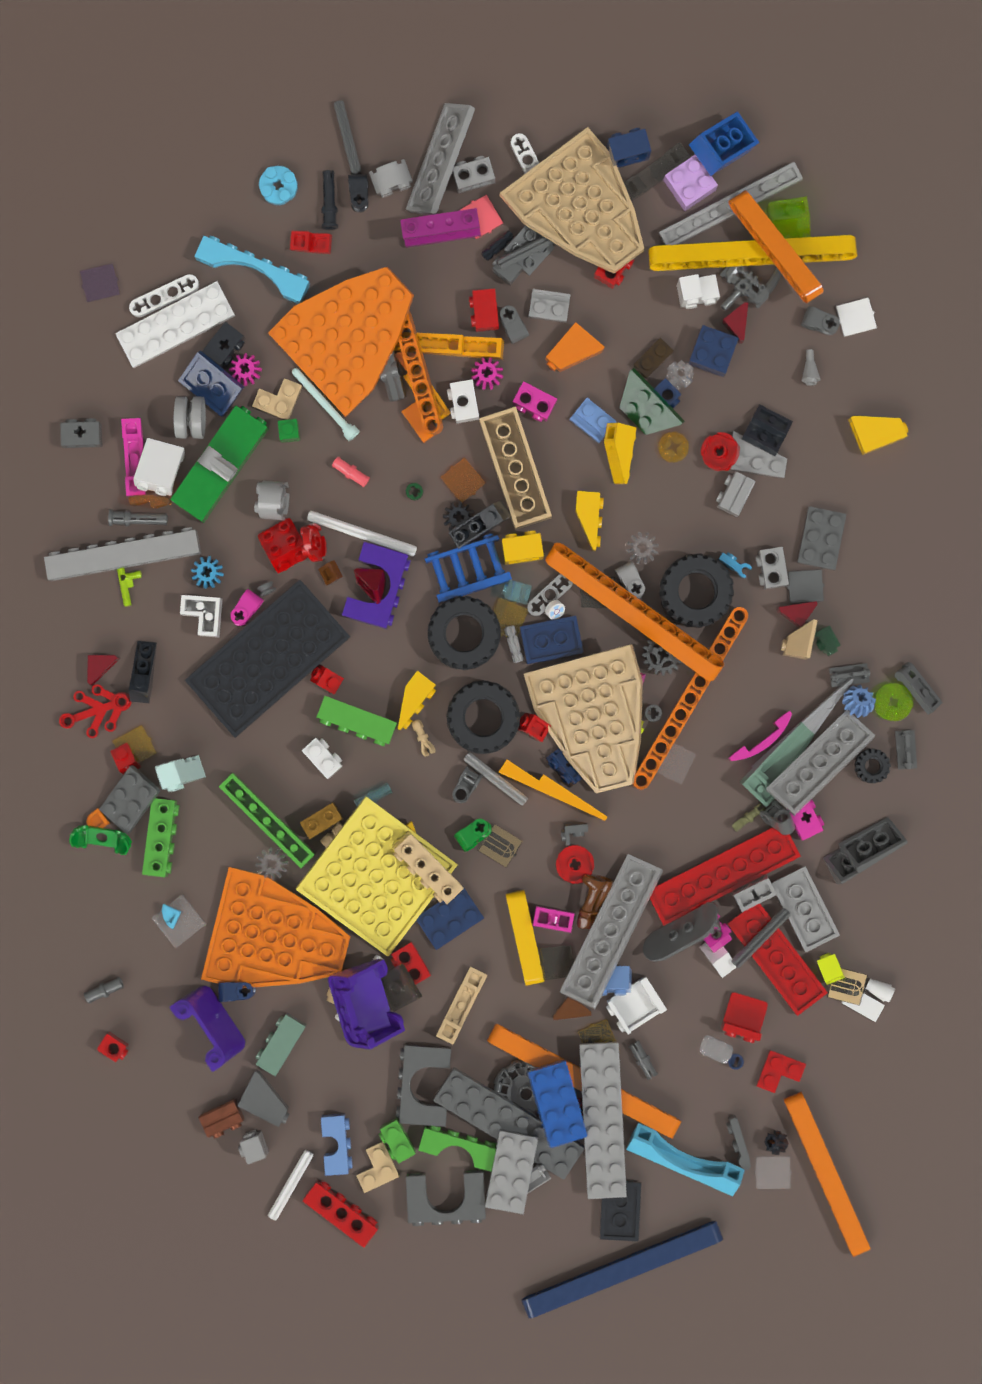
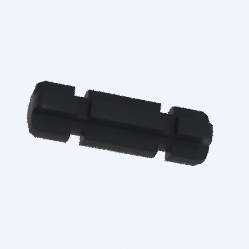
(497, 246)

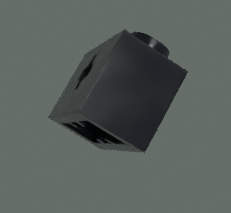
(225, 335)

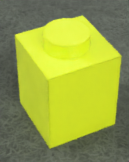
(830, 968)

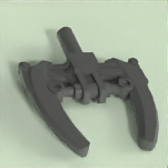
(743, 286)

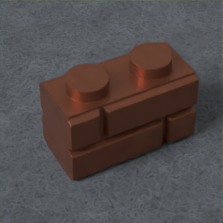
(221, 1118)

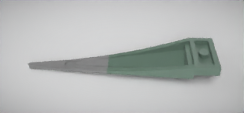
(789, 748)

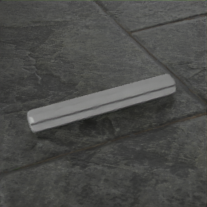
(495, 778)

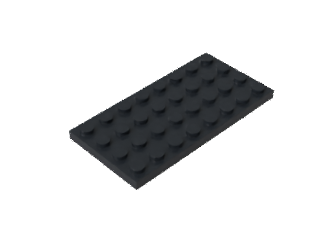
(267, 658)

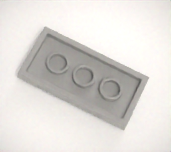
(807, 910)
(511, 1172)

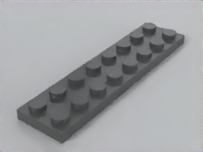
(495, 1113)

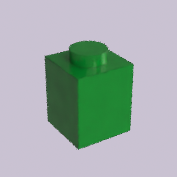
(289, 430)

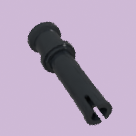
(329, 209)

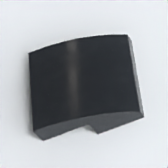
(767, 430)

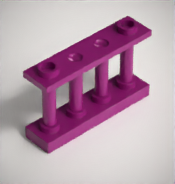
(440, 228)

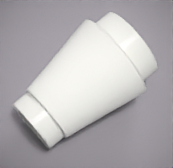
(880, 989)

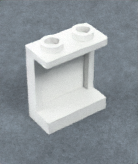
(158, 467)
(636, 1007)

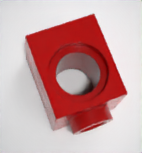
(104, 1047)

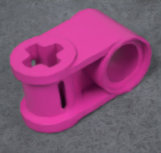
(248, 604)

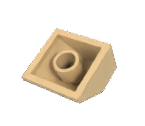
(800, 641)

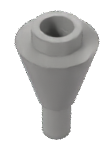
(810, 373)

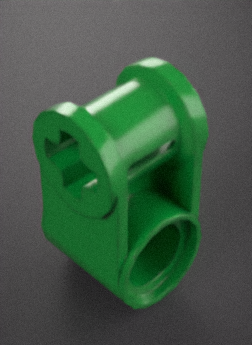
(471, 836)

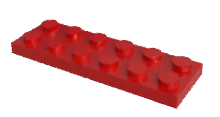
(779, 960)

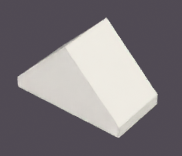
(720, 959)

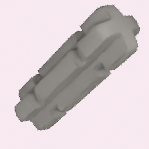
(513, 643)

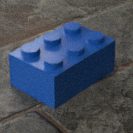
(723, 143)

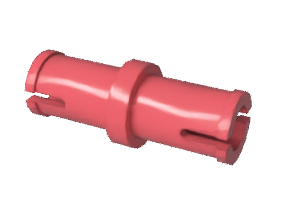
(350, 472)

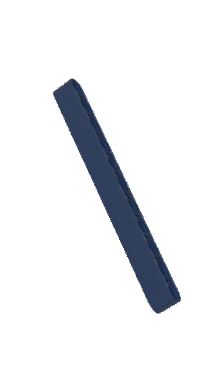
(622, 1269)

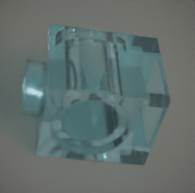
(517, 592)

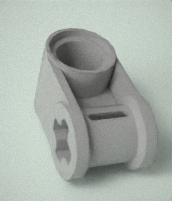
(629, 577)

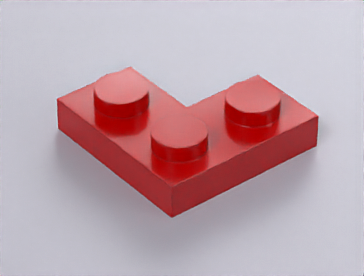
(777, 1065)

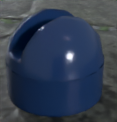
(732, 1060)

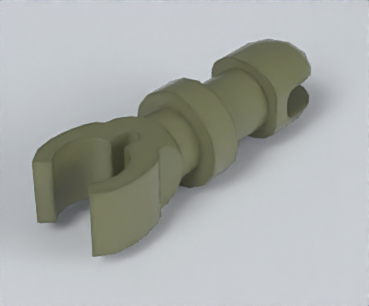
(748, 817)

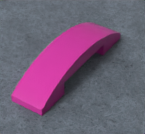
(133, 449)
(780, 724)

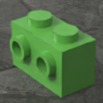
(398, 1140)

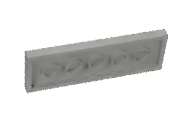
(440, 158)
(820, 762)

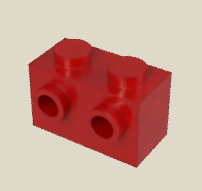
(485, 310)

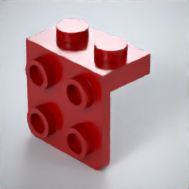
(282, 545)
(744, 1017)

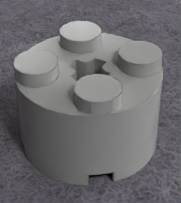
(391, 177)
(272, 500)

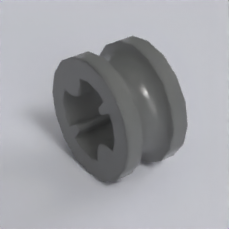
(266, 589)
(657, 709)

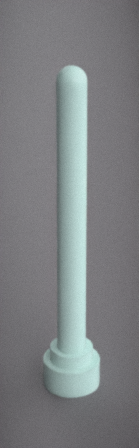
(349, 431)

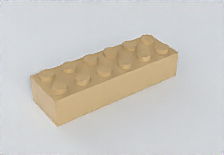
(515, 468)

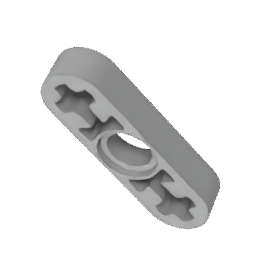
(535, 600)

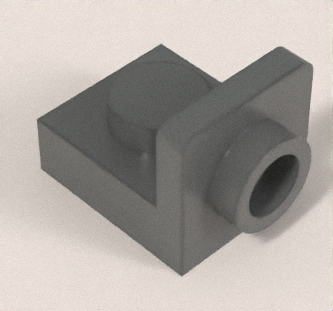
(576, 829)

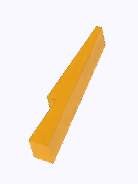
(457, 345)
(548, 787)

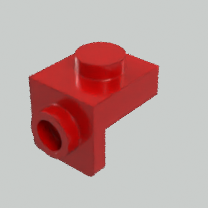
(326, 679)
(124, 758)

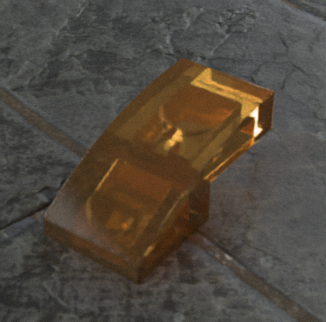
(155, 501)

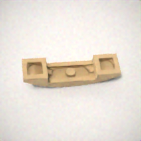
(461, 1005)

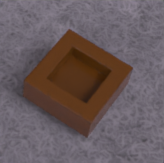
(330, 572)

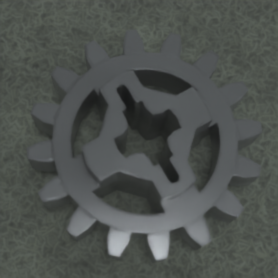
(658, 666)

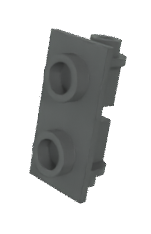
(859, 673)
(906, 749)

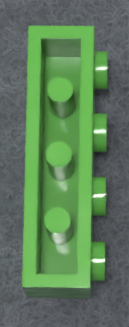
(357, 720)
(159, 837)

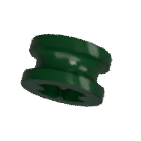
(417, 486)

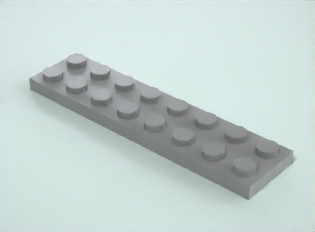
(611, 931)
(603, 1120)

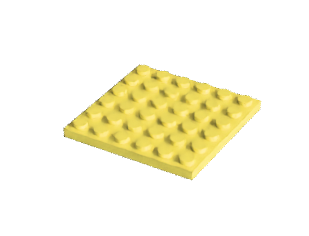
(364, 881)

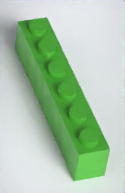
(267, 820)

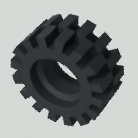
(880, 757)

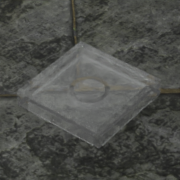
(186, 926)

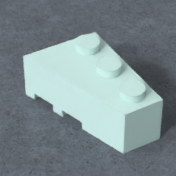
(180, 772)

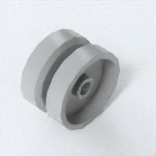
(189, 417)

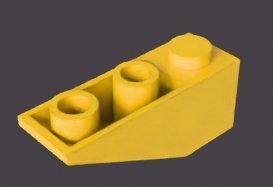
(619, 447)
(588, 514)
(415, 693)

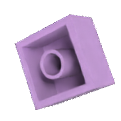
(690, 182)

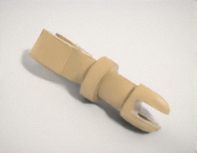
(422, 737)

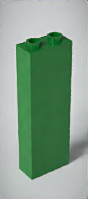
(236, 443)

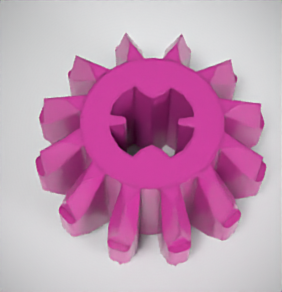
(245, 362)
(491, 378)

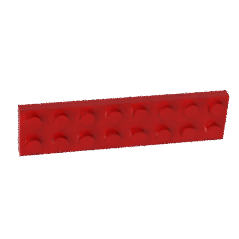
(722, 874)

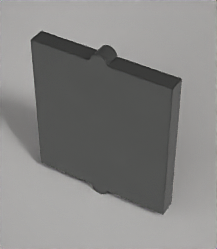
(805, 586)

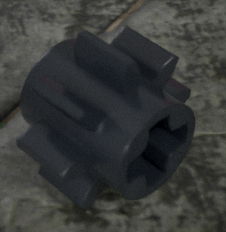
(776, 1142)

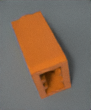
(573, 349)

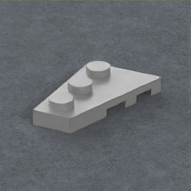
(757, 461)

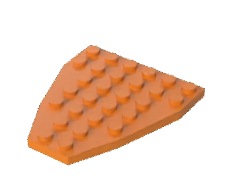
(347, 334)
(271, 936)

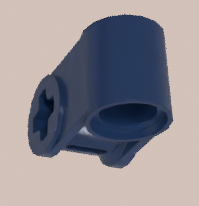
(233, 991)

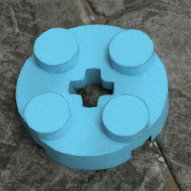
(284, 194)

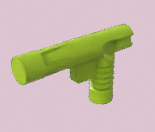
(127, 583)

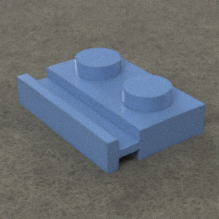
(592, 420)

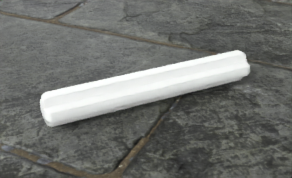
(290, 1185)

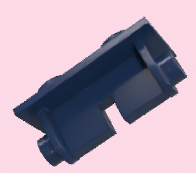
(558, 762)

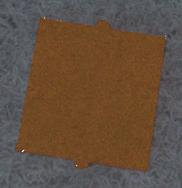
(463, 480)

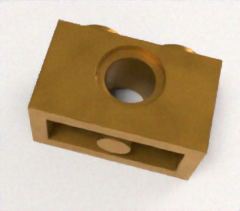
(321, 820)

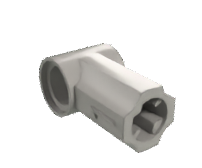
(214, 462)

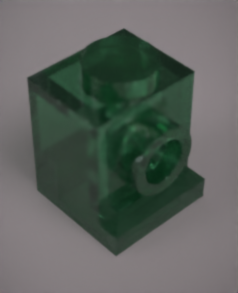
(827, 641)

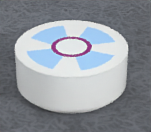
(555, 609)

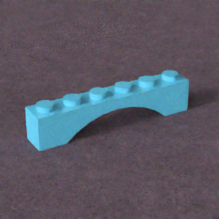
(217, 254)
(715, 1174)

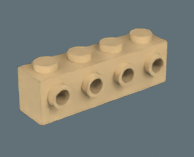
(427, 867)

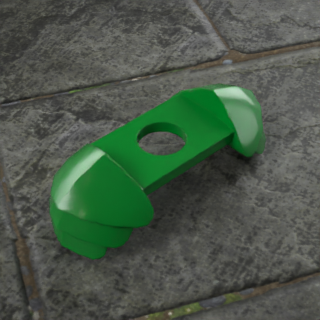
(86, 834)

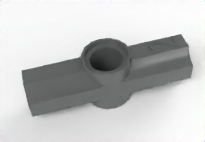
(392, 378)

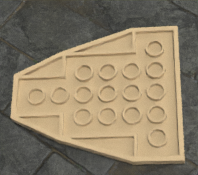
(579, 204)
(593, 714)

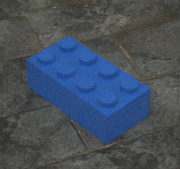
(557, 1103)

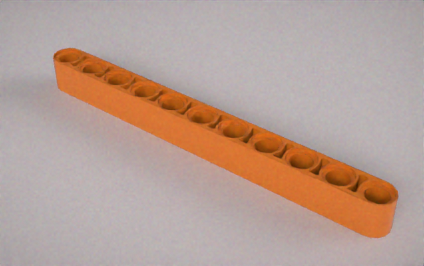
(634, 611)
(683, 705)
(539, 1056)

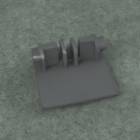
(523, 238)

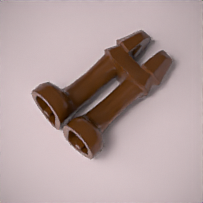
(598, 891)

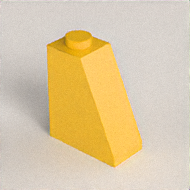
(877, 432)

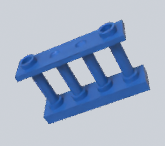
(464, 587)

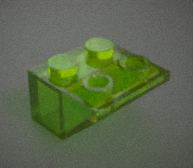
(790, 217)

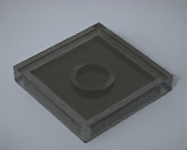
(400, 987)

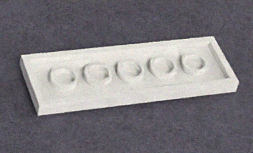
(175, 324)

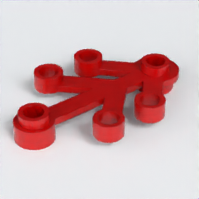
(99, 710)

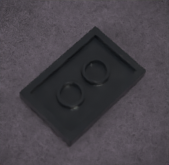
(621, 1215)

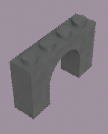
(411, 1109)
(422, 1211)

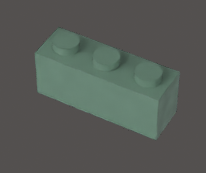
(280, 1044)

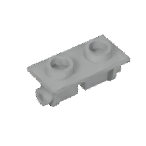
(538, 1177)

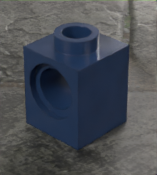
(665, 385)

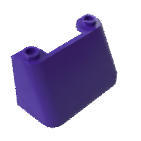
(364, 1005)
(214, 1022)

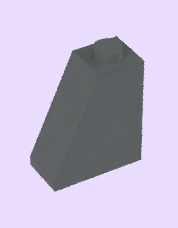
(264, 1101)

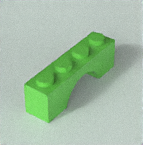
(436, 1140)

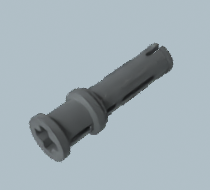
(124, 518)

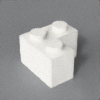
(697, 290)
(208, 611)

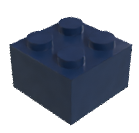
(629, 147)
(713, 351)

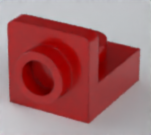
(533, 726)

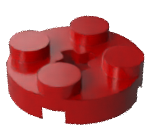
(727, 459)
(313, 543)
(565, 858)

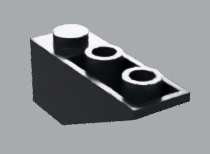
(480, 524)
(142, 672)

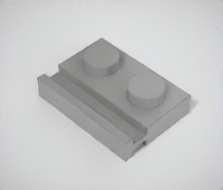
(549, 305)

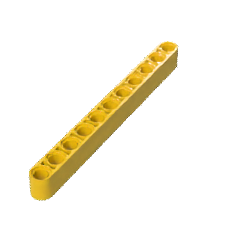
(748, 253)

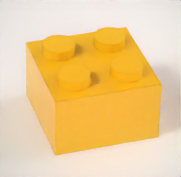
(522, 548)

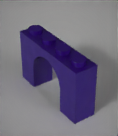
(394, 565)

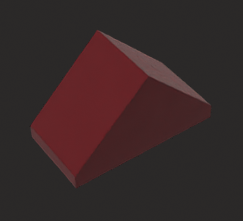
(736, 322)
(372, 582)
(797, 613)
(99, 665)

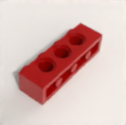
(329, 1212)

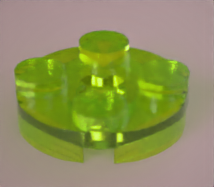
(904, 703)

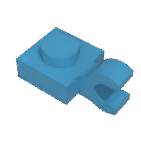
(730, 561)

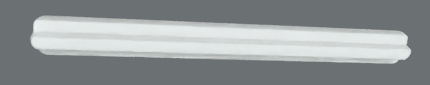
(362, 533)

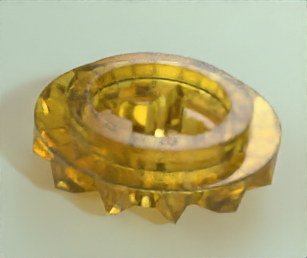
(665, 443)

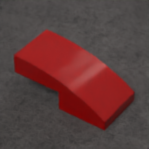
(310, 242)

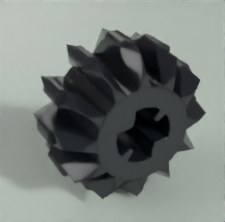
(454, 511)

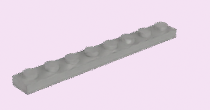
(721, 210)

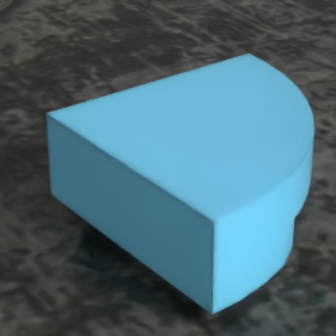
(170, 915)

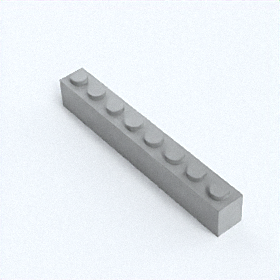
(122, 555)

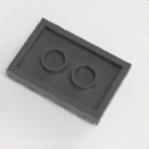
(821, 538)
(130, 799)

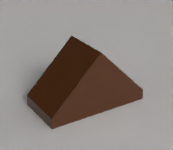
(571, 1009)

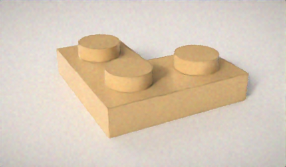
(280, 405)
(382, 1170)

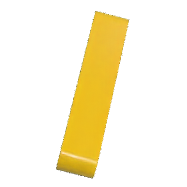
(524, 937)

